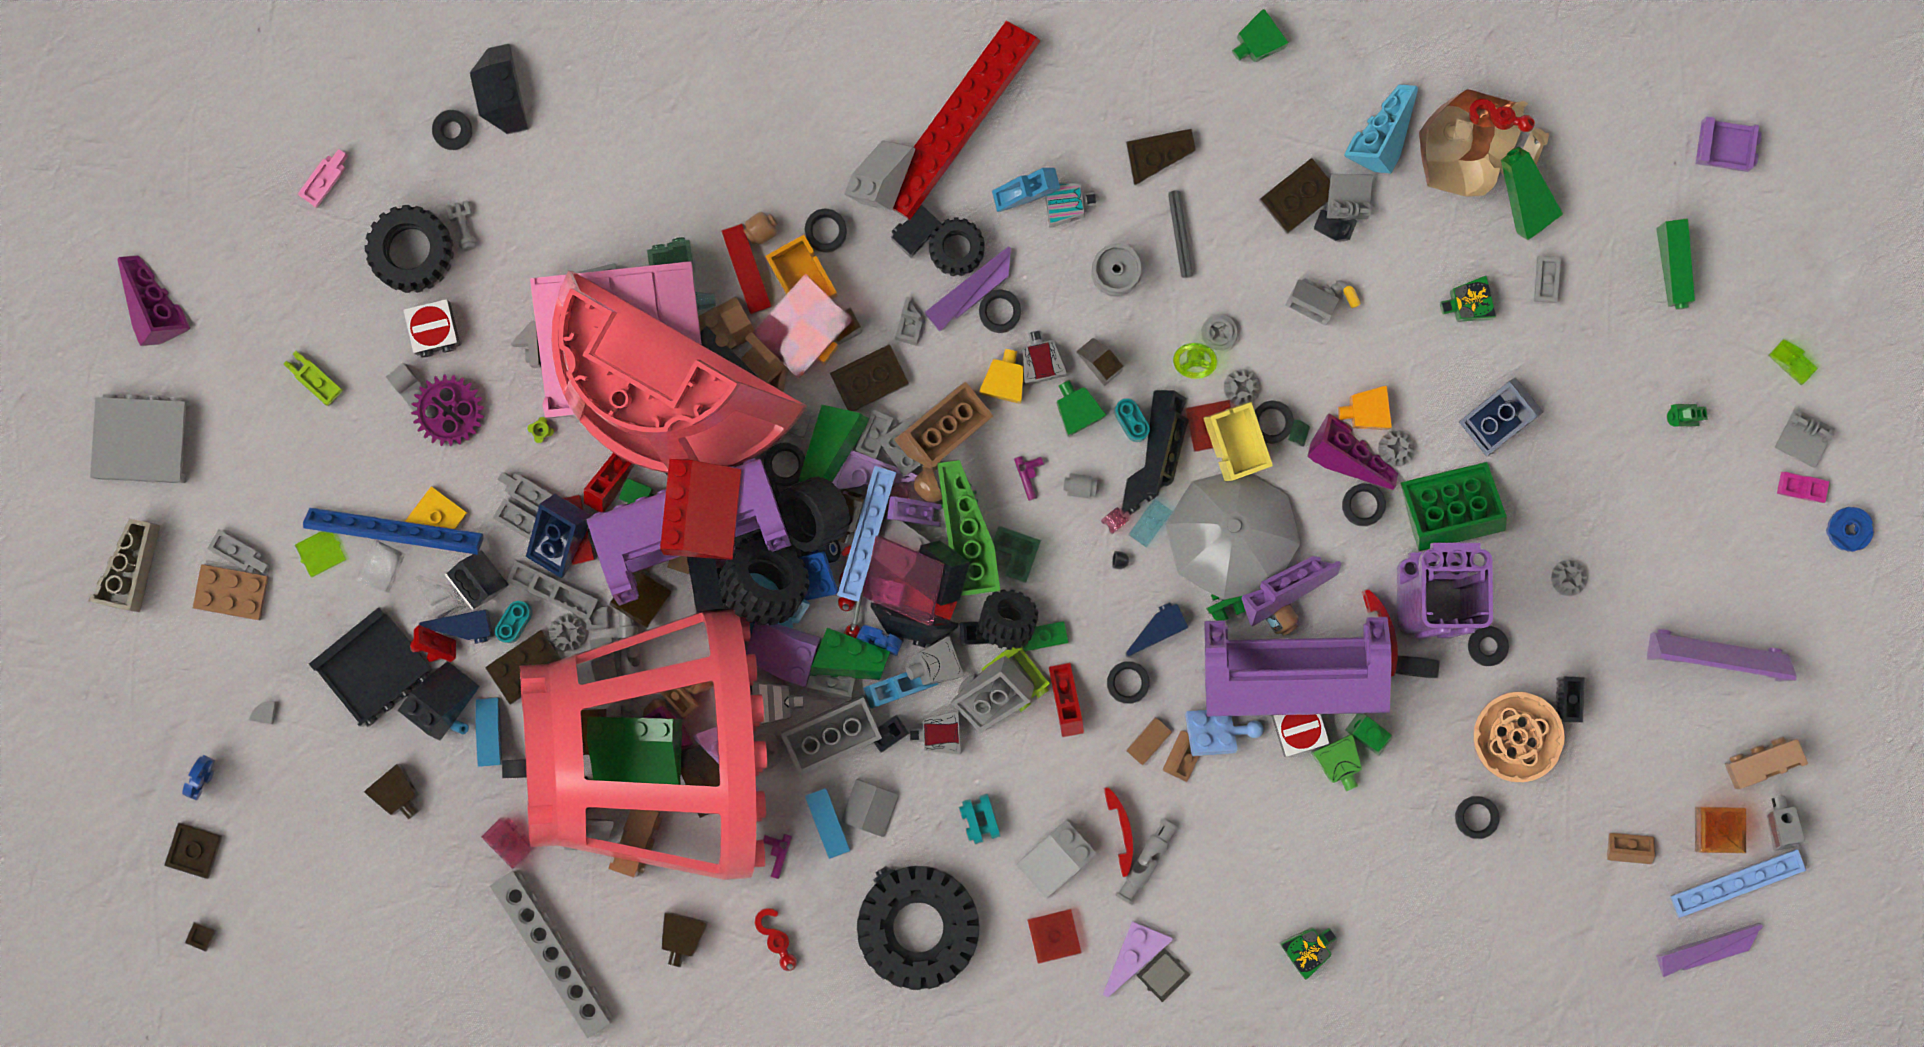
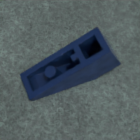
(467, 626)
(1161, 626)

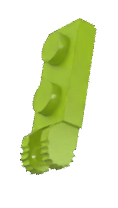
(314, 380)

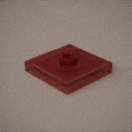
(1197, 427)
(1054, 936)

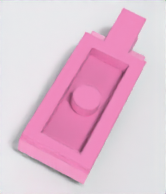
(323, 178)

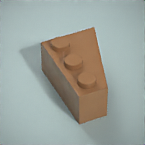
(1765, 762)
(637, 833)

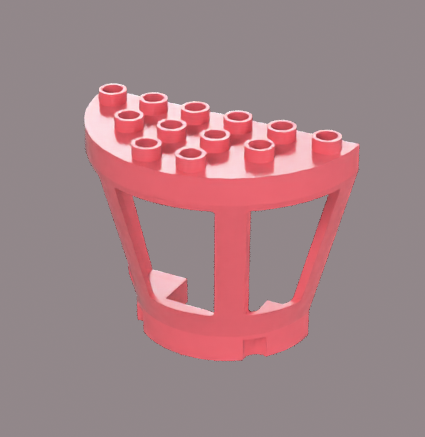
(656, 390)
(555, 749)

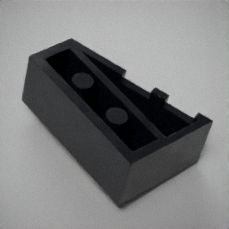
(705, 584)

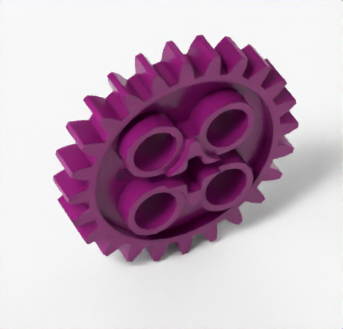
(434, 425)

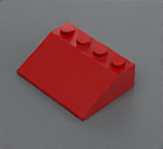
(700, 510)

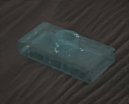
(1150, 523)

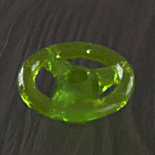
(1195, 358)

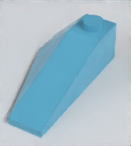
(1382, 140)

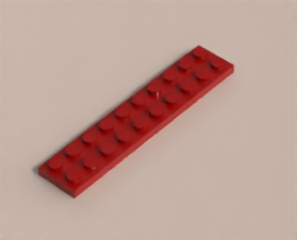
(963, 114)

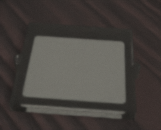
(1163, 974)

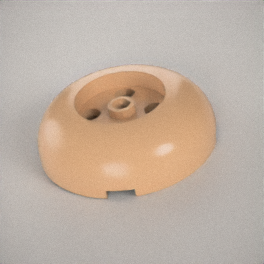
(1542, 725)

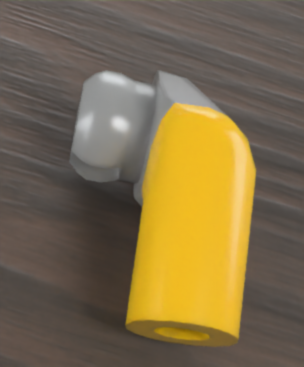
(1342, 287)

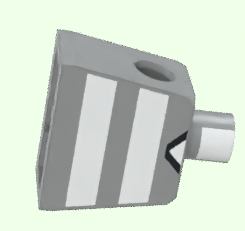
(777, 701)

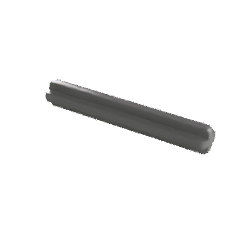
(1180, 234)

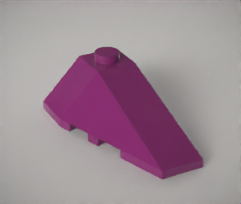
(1341, 452)

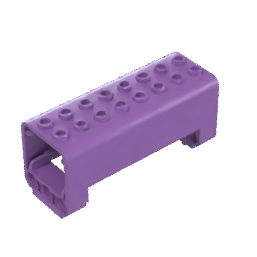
(631, 533)
(1475, 590)
(1298, 673)

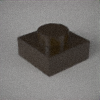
(200, 936)

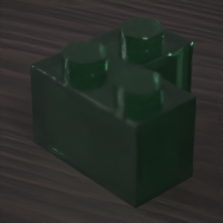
(677, 251)
(1023, 552)

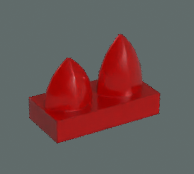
(433, 643)

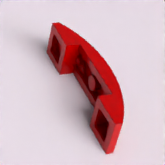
(746, 268)
(1374, 604)
(1125, 859)

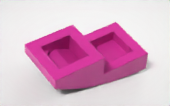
(1803, 487)

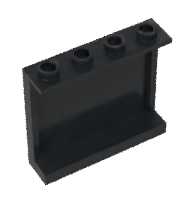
(371, 667)

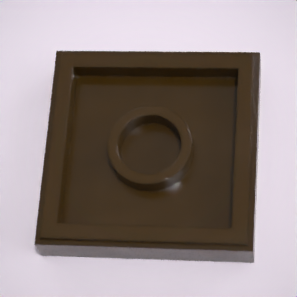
(649, 602)
(193, 850)

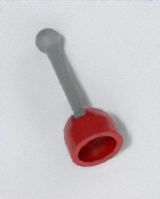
(853, 629)

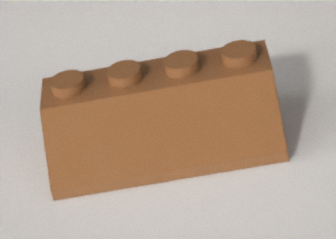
(944, 426)

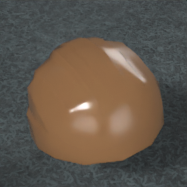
(926, 485)

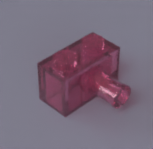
(508, 842)

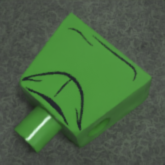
(1339, 761)

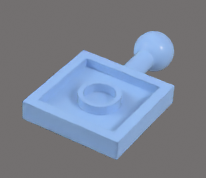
(1216, 733)

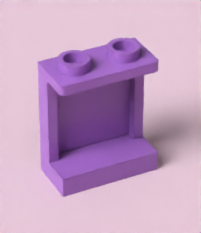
(1728, 145)

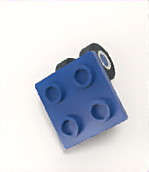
(820, 574)

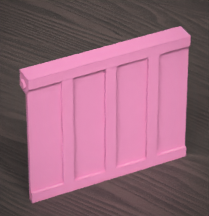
(658, 290)

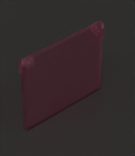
(802, 326)
(903, 580)

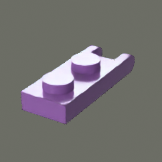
(913, 511)

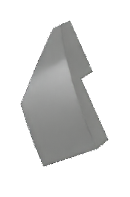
(909, 324)

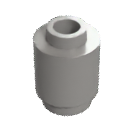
(1080, 485)

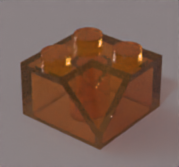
(1720, 829)

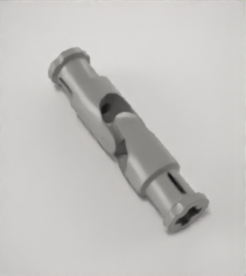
(628, 628)
(1149, 857)

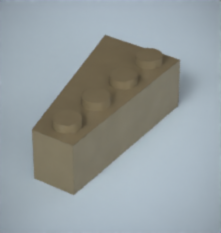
(128, 568)

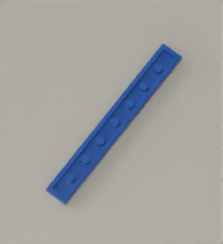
(393, 531)

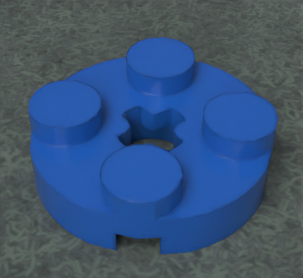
(1863, 529)
(877, 638)
(199, 774)

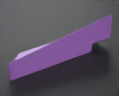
(970, 290)
(1287, 587)
(1708, 950)

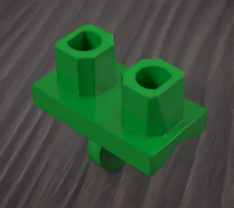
(1686, 415)
(1218, 611)

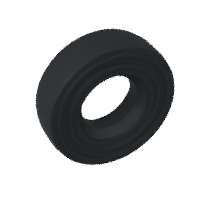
(452, 116)
(1500, 653)

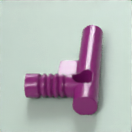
(1027, 474)
(778, 852)

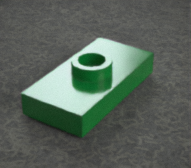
(1047, 636)

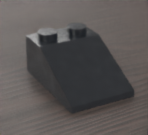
(439, 700)

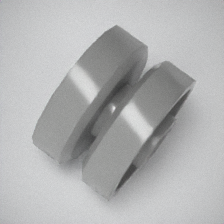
(1116, 283)

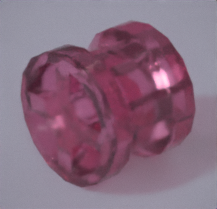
(903, 491)
(1114, 520)

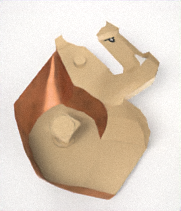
(1467, 155)

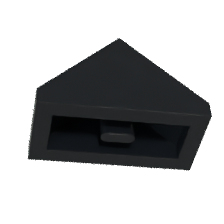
(971, 635)
(891, 732)

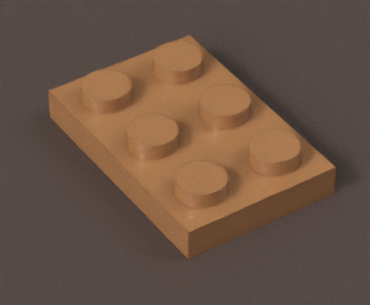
(230, 592)

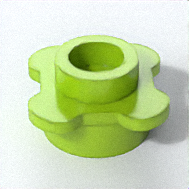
(534, 429)

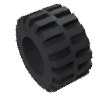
(962, 228)
(1003, 631)

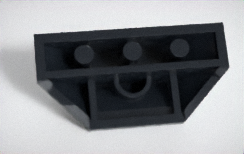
(498, 90)
(910, 629)

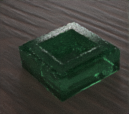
(1299, 433)

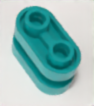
(1131, 420)
(513, 622)
(968, 812)

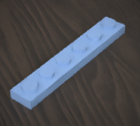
(867, 528)
(1738, 883)

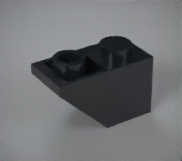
(1133, 493)

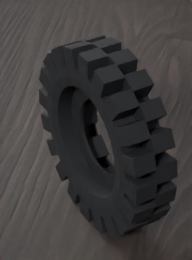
(911, 968)

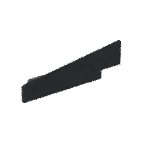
(1164, 440)

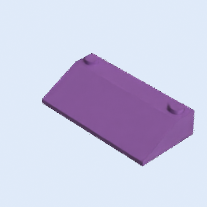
(1682, 649)

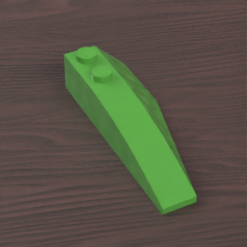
(967, 530)

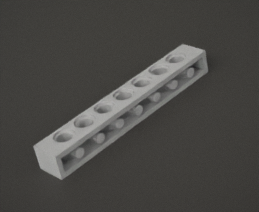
(539, 948)

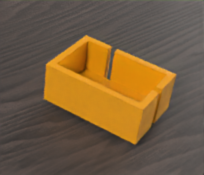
(794, 261)

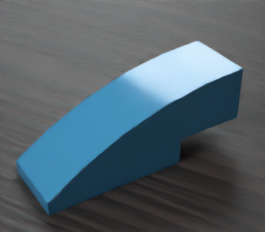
(1026, 189)
(893, 689)
(488, 732)
(827, 823)

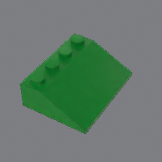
(1454, 506)
(635, 749)

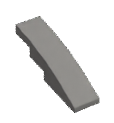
(551, 590)

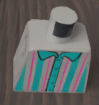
(1067, 204)

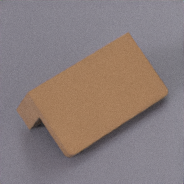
(762, 360)

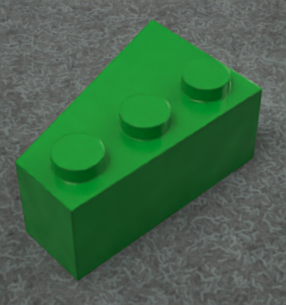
(848, 657)

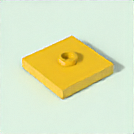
(437, 511)

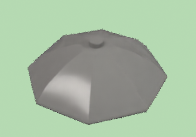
(1232, 534)

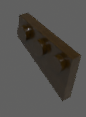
(1157, 152)

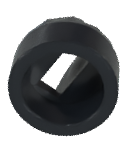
(1120, 560)

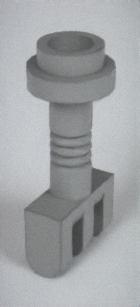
(467, 242)

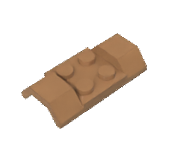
(727, 323)

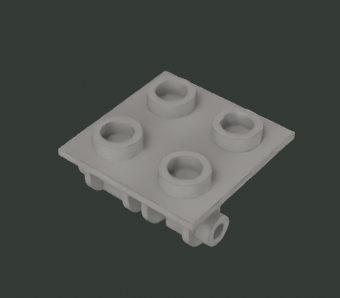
(1350, 196)
(1805, 437)
(897, 455)

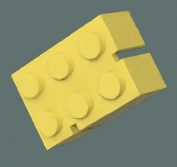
(1238, 441)

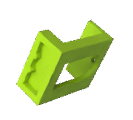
(1038, 679)

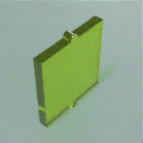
(320, 552)

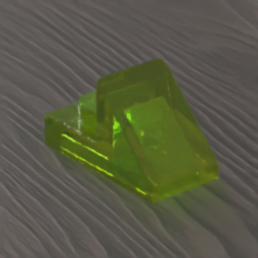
(1793, 361)

